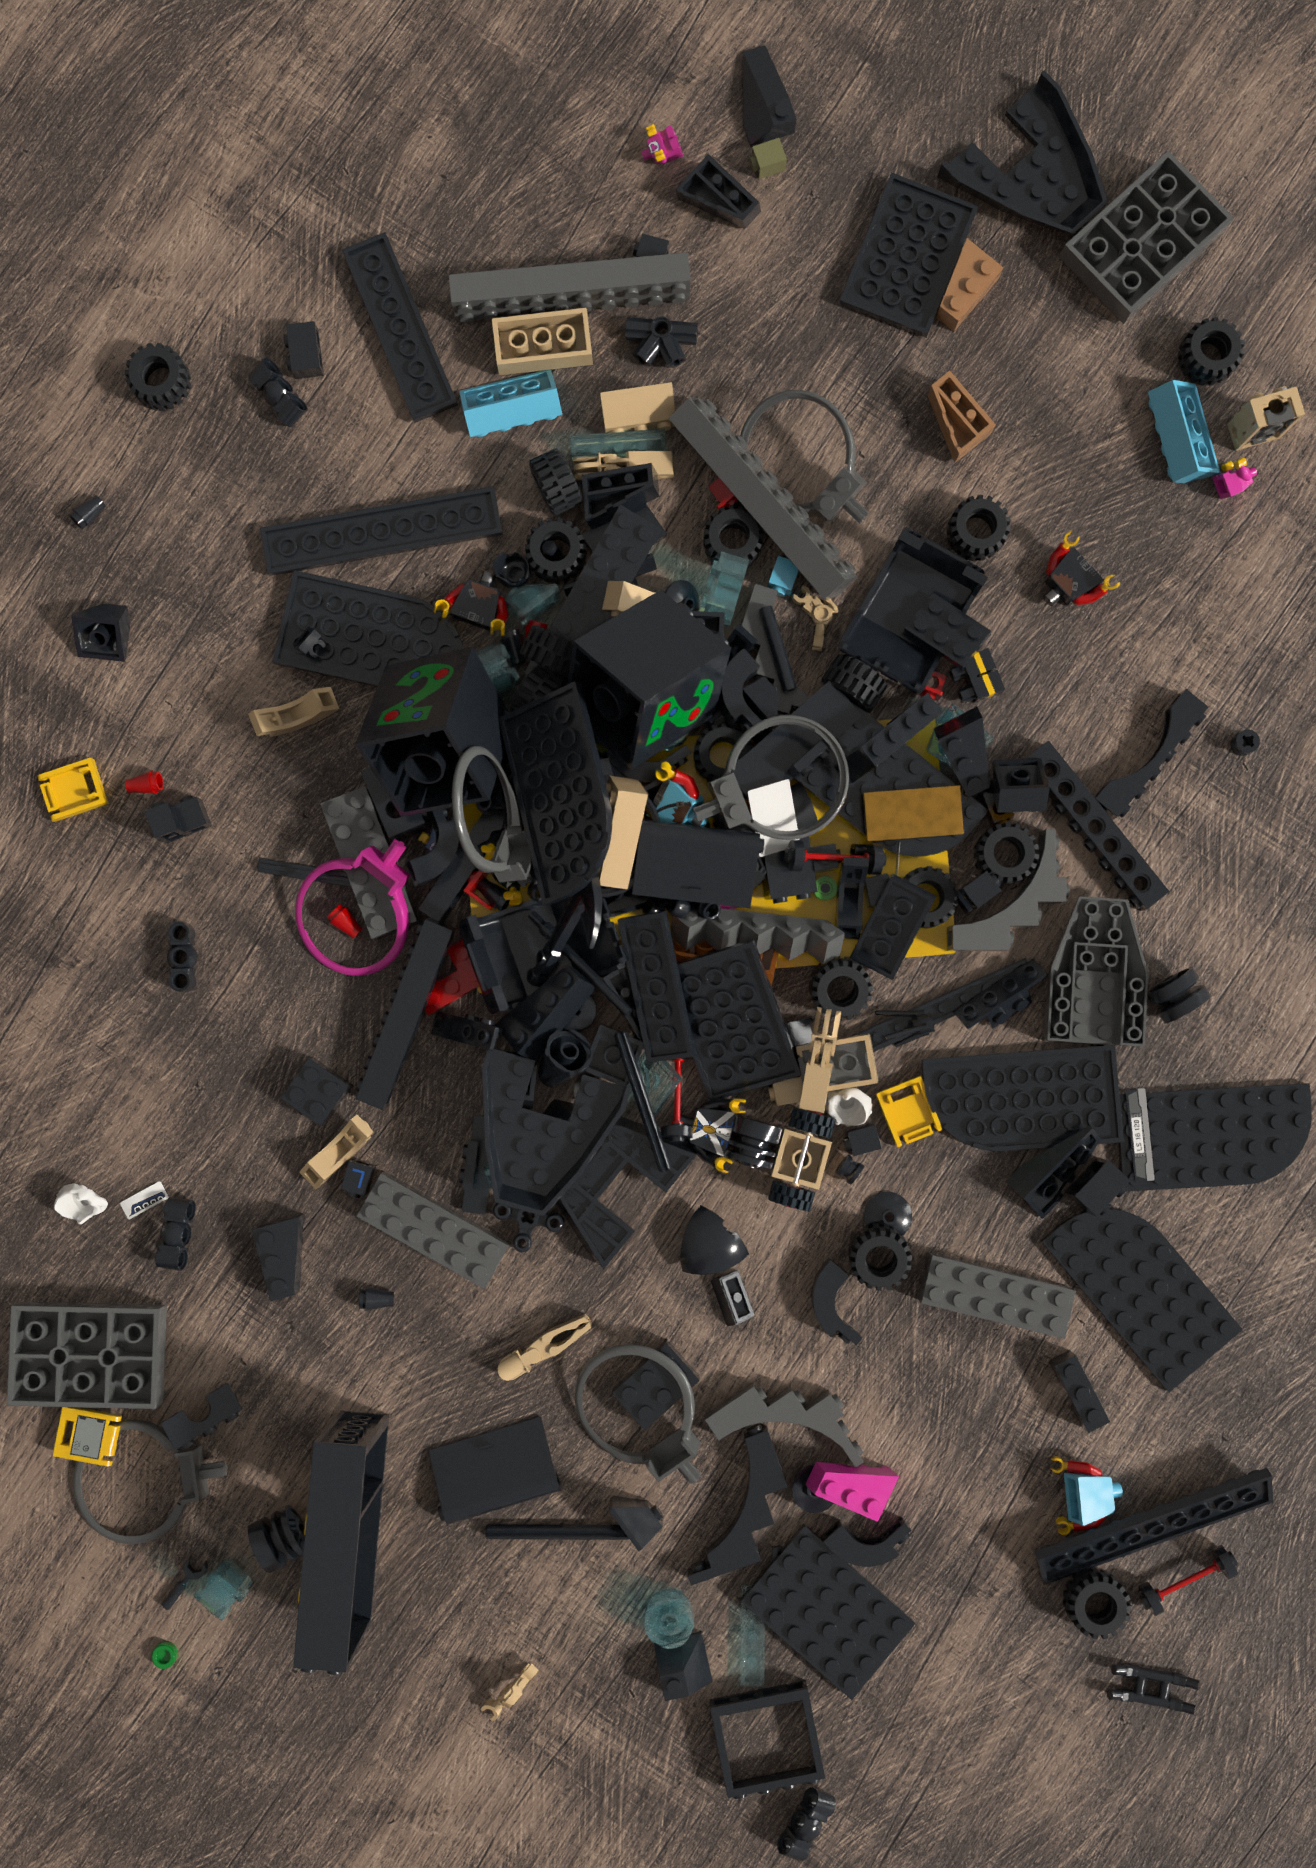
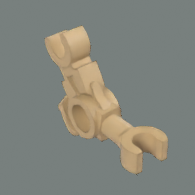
(820, 614)
(511, 1692)

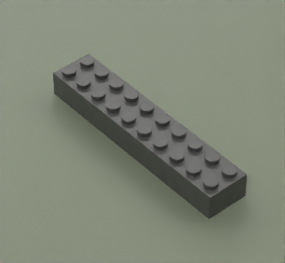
(571, 286)
(764, 497)

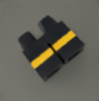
(978, 687)

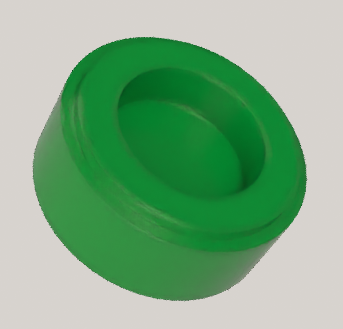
(164, 1655)

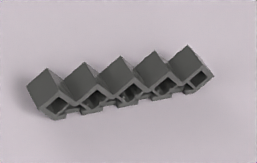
(783, 933)

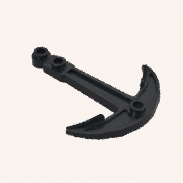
(587, 899)

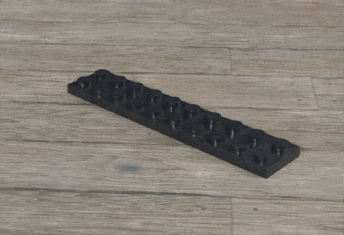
(381, 531)
(1154, 1526)

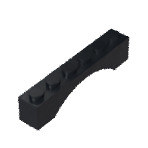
(1179, 719)

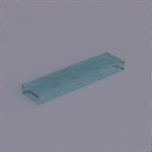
(617, 443)
(751, 1646)

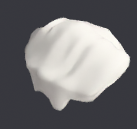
(848, 1106)
(78, 1203)

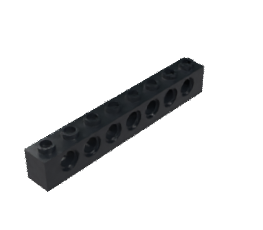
(1153, 887)

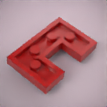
(456, 984)

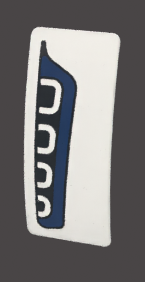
(144, 1200)

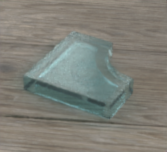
(659, 1081)

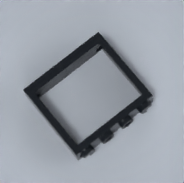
(760, 1699)

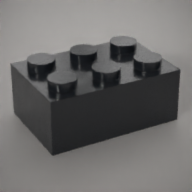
(651, 1388)

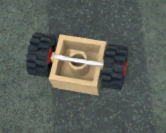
(801, 1159)

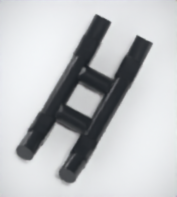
(1163, 1698)

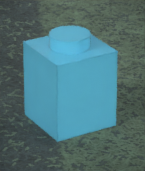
(783, 576)

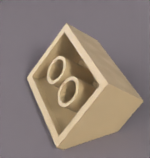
(638, 408)

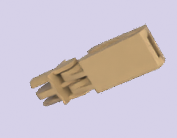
(661, 461)
(819, 1072)
(519, 1362)

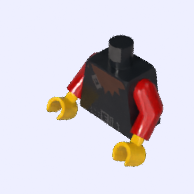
(1073, 578)
(476, 604)

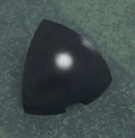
(709, 1245)

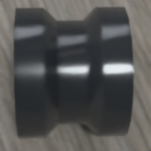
(1240, 745)
(849, 1169)

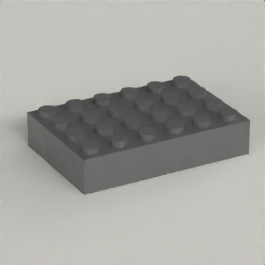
(1146, 237)
(87, 1355)

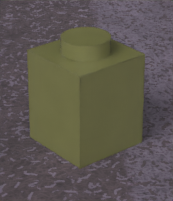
(768, 158)

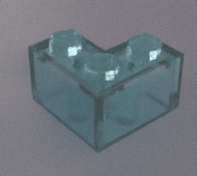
(725, 585)

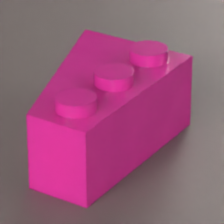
(852, 1487)

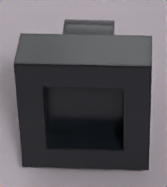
(308, 640)

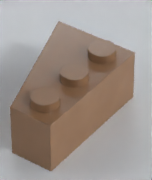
(969, 283)
(959, 416)

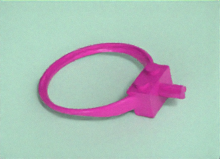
(386, 871)

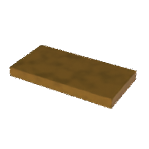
(913, 813)

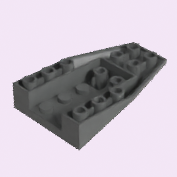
(1098, 978)

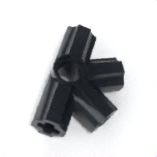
(667, 344)

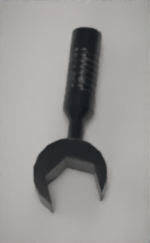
(181, 1585)

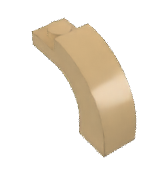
(294, 715)
(337, 1152)

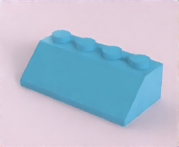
(510, 403)
(1183, 431)

